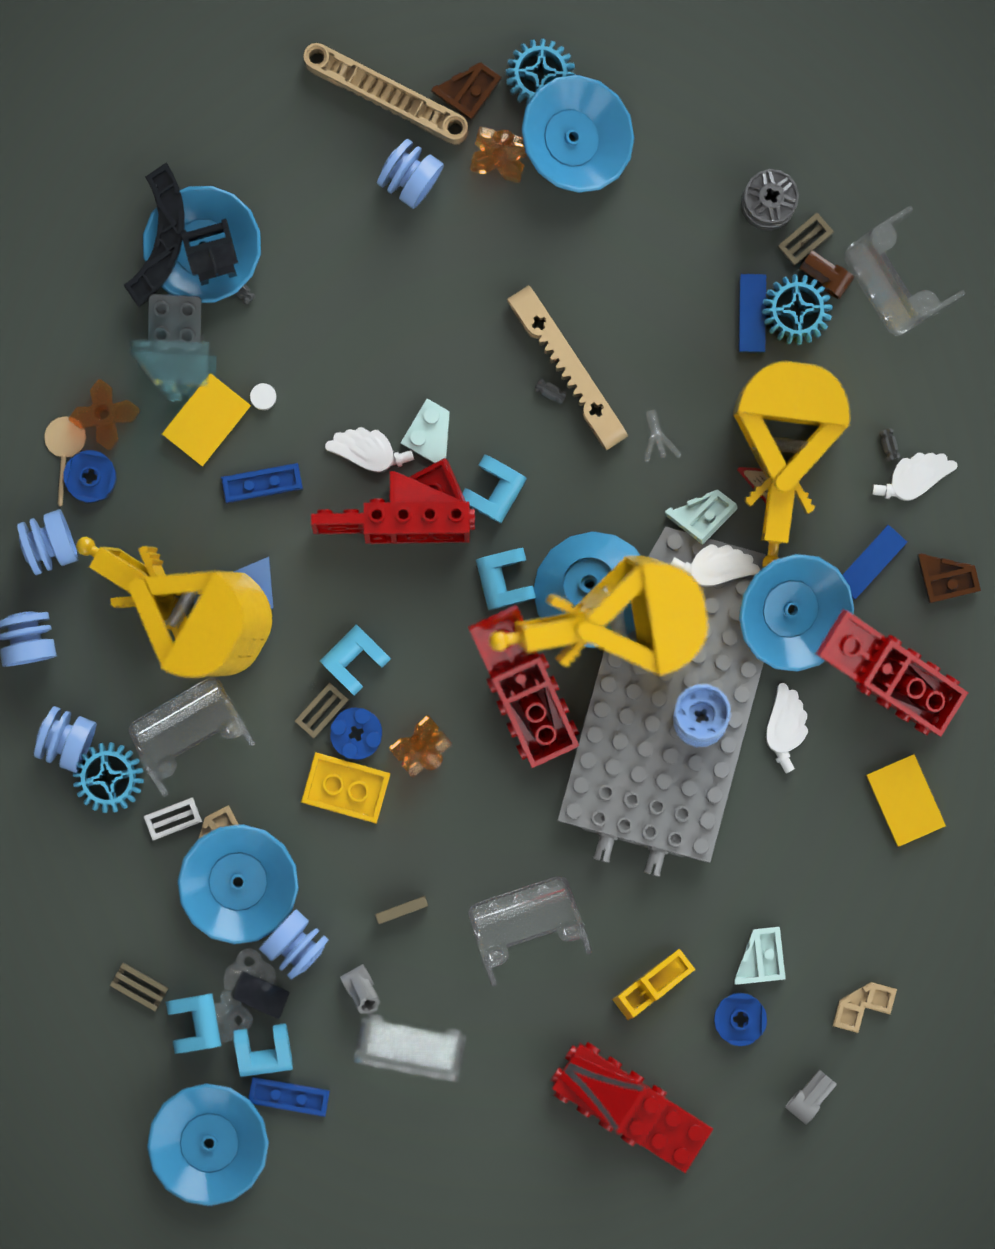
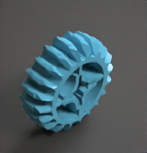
(542, 51)
(809, 308)
(110, 789)

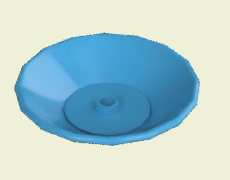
(595, 119)
(204, 208)
(575, 564)
(793, 638)
(242, 911)
(180, 1152)

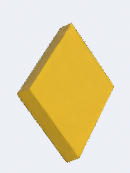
(206, 420)
(345, 787)
(905, 800)

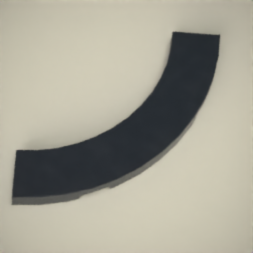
(168, 239)

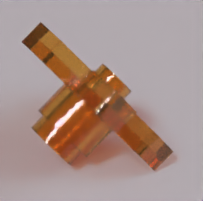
(499, 151)
(91, 416)
(423, 748)

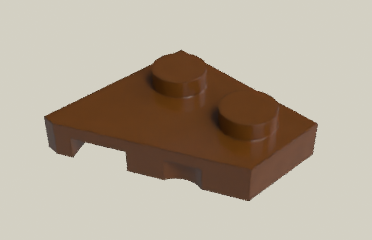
(468, 89)
(947, 578)

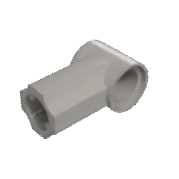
(360, 988)
(806, 1101)

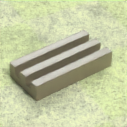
(789, 253)
(337, 694)
(401, 910)
(119, 976)

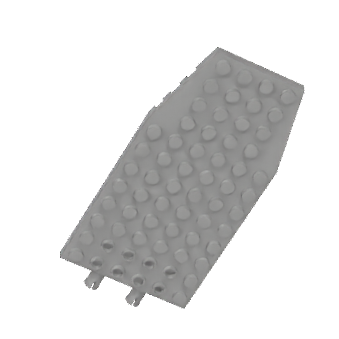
(631, 768)

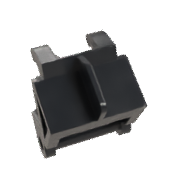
(212, 257)

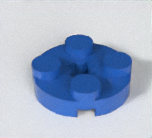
(81, 464)
(369, 740)
(751, 1029)

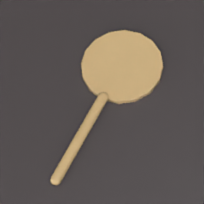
(64, 441)

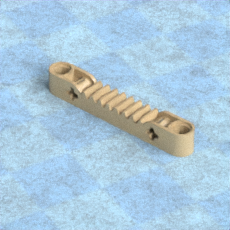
(386, 93)
(527, 309)

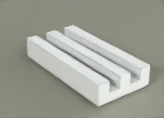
(152, 827)

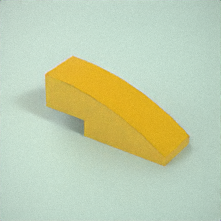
(653, 984)

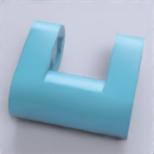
(504, 493)
(494, 583)
(346, 651)
(204, 1023)
(264, 1060)

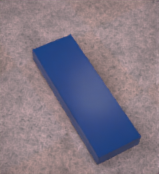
(751, 320)
(262, 483)
(873, 560)
(289, 1096)

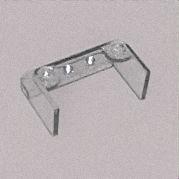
(884, 286)
(184, 724)
(523, 917)
(410, 1049)

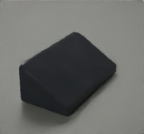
(260, 994)

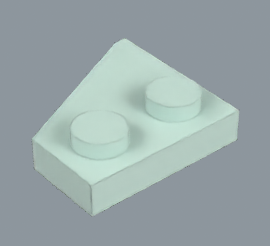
(429, 432)
(703, 515)
(762, 957)

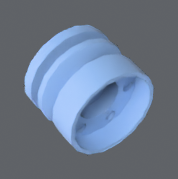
(410, 173)
(47, 542)
(25, 639)
(697, 701)
(64, 739)
(294, 944)

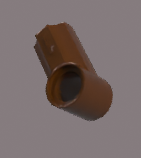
(830, 276)

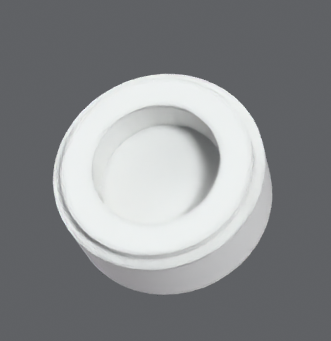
(263, 396)

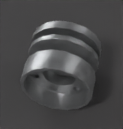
(766, 214)

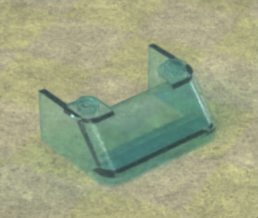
(175, 366)

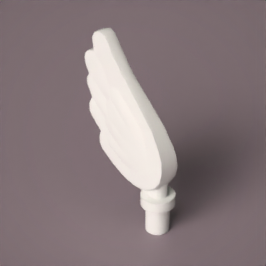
(367, 449)
(915, 476)
(718, 565)
(786, 725)

